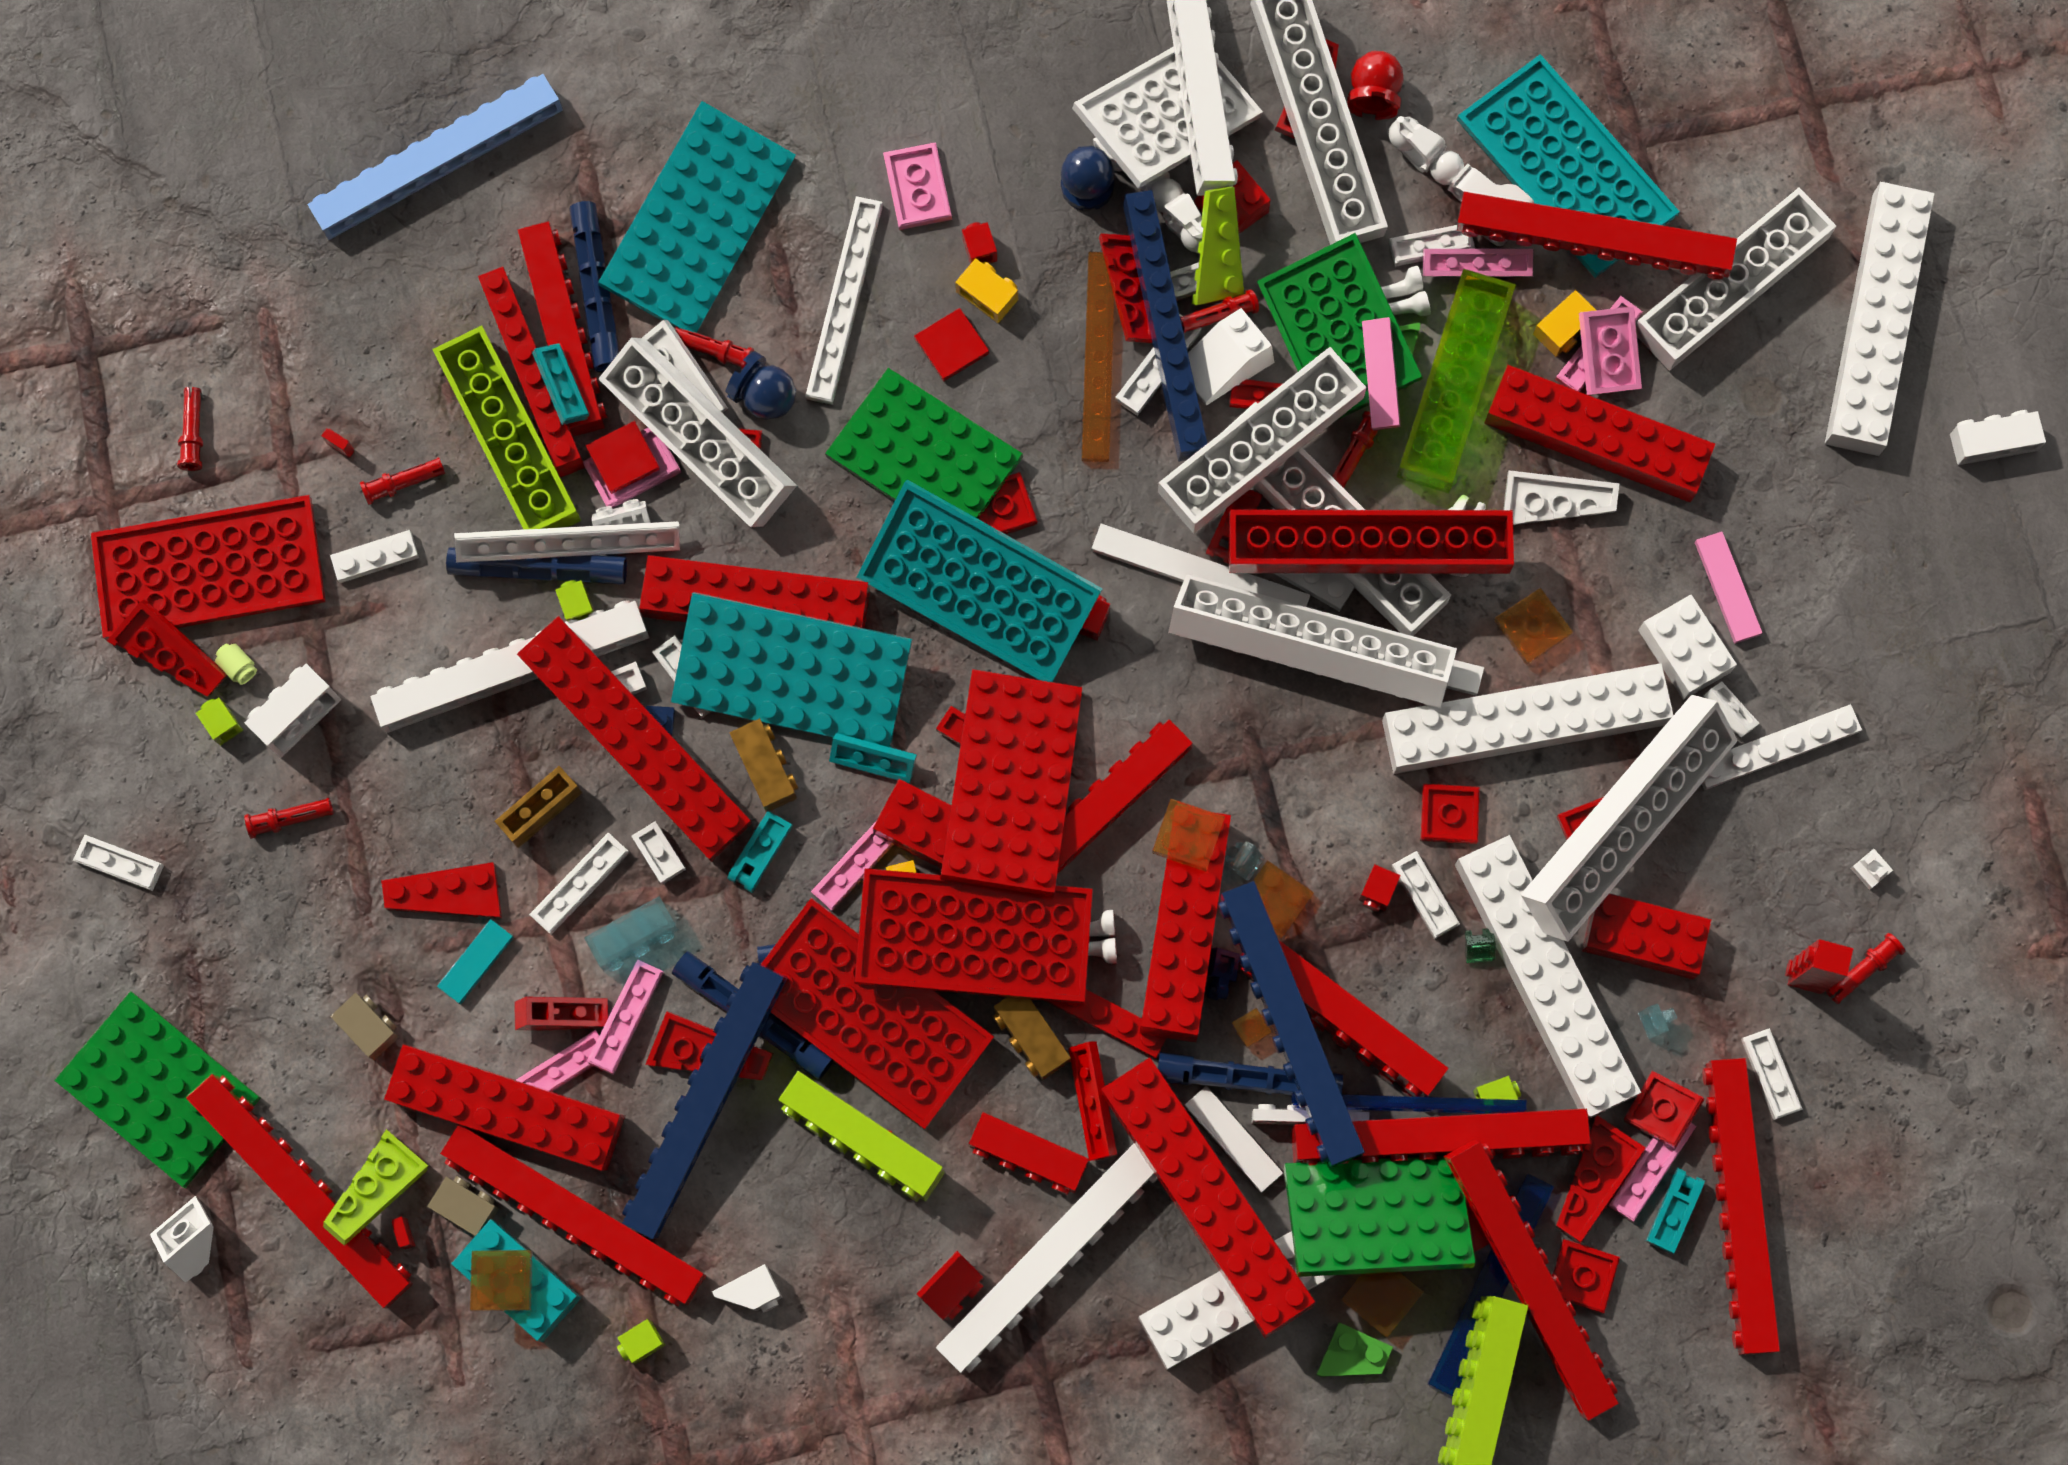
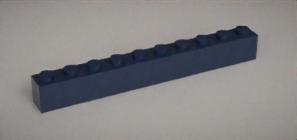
(1164, 324)
(1291, 1024)
(704, 1100)

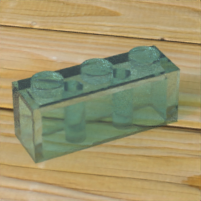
(632, 935)

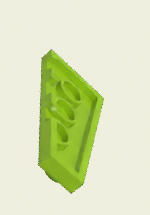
(1219, 250)
(382, 1179)

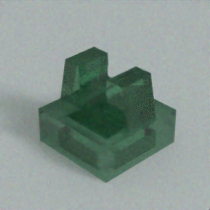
(1480, 947)

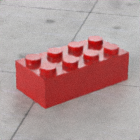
(915, 822)
(1647, 936)

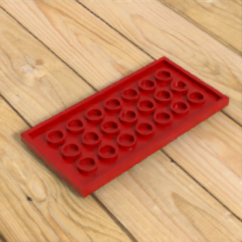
(211, 564)
(1012, 783)
(972, 937)
(893, 1039)

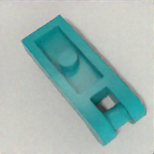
(760, 850)
(1674, 1212)

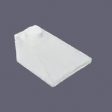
(185, 1240)

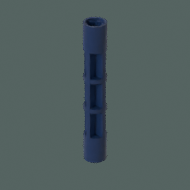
(596, 298)
(585, 568)
(707, 982)
(1187, 1070)

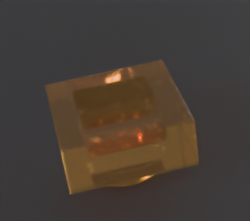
(1251, 1027)

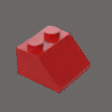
(1250, 199)
(951, 1287)

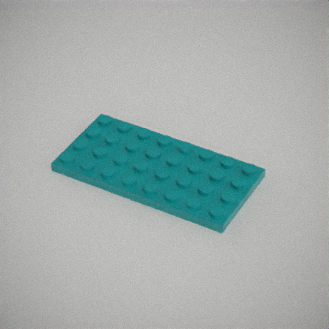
(1562, 152)
(697, 219)
(979, 582)
(791, 669)

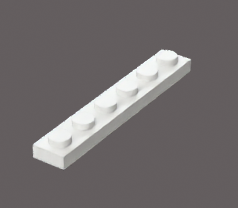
(1784, 745)

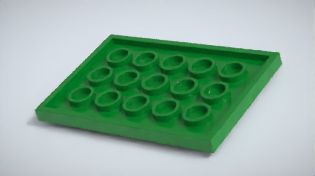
(1323, 306)
(917, 438)
(138, 1083)
(1377, 1217)

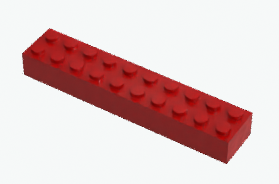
(1371, 541)
(634, 738)
(1437, 1136)
(1208, 1198)

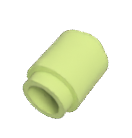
(235, 663)

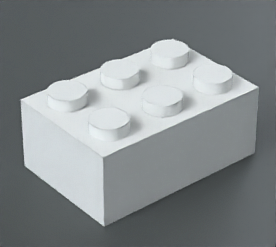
(1687, 647)
(292, 710)

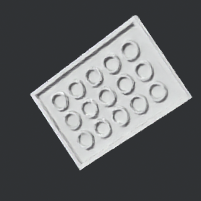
(1144, 120)

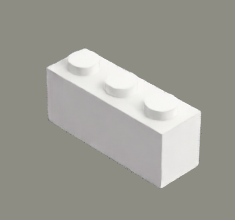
(1997, 437)

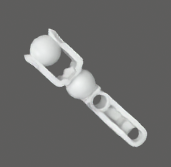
(1428, 153)
(1177, 207)

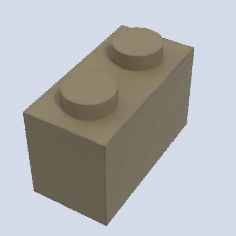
(365, 1026)
(462, 1205)

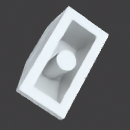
(753, 1290)

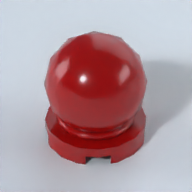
(1376, 85)

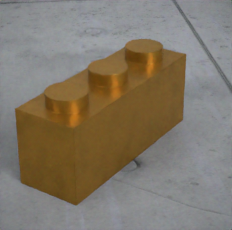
(764, 764)
(538, 806)
(1031, 1036)

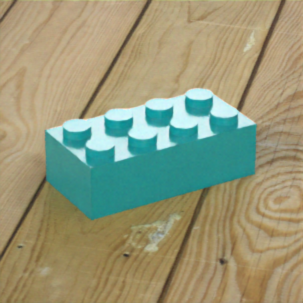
(549, 1294)

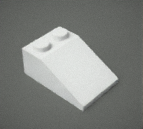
(1228, 356)

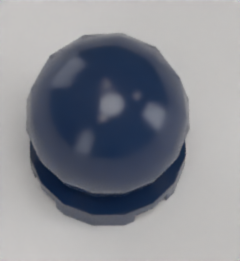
(1087, 178)
(764, 389)

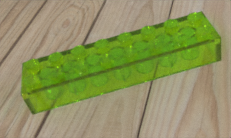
(1456, 381)

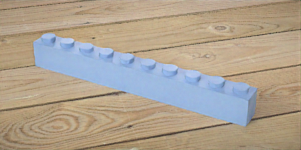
(435, 156)

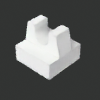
(1871, 869)

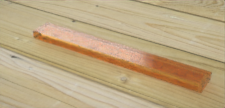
(1098, 361)

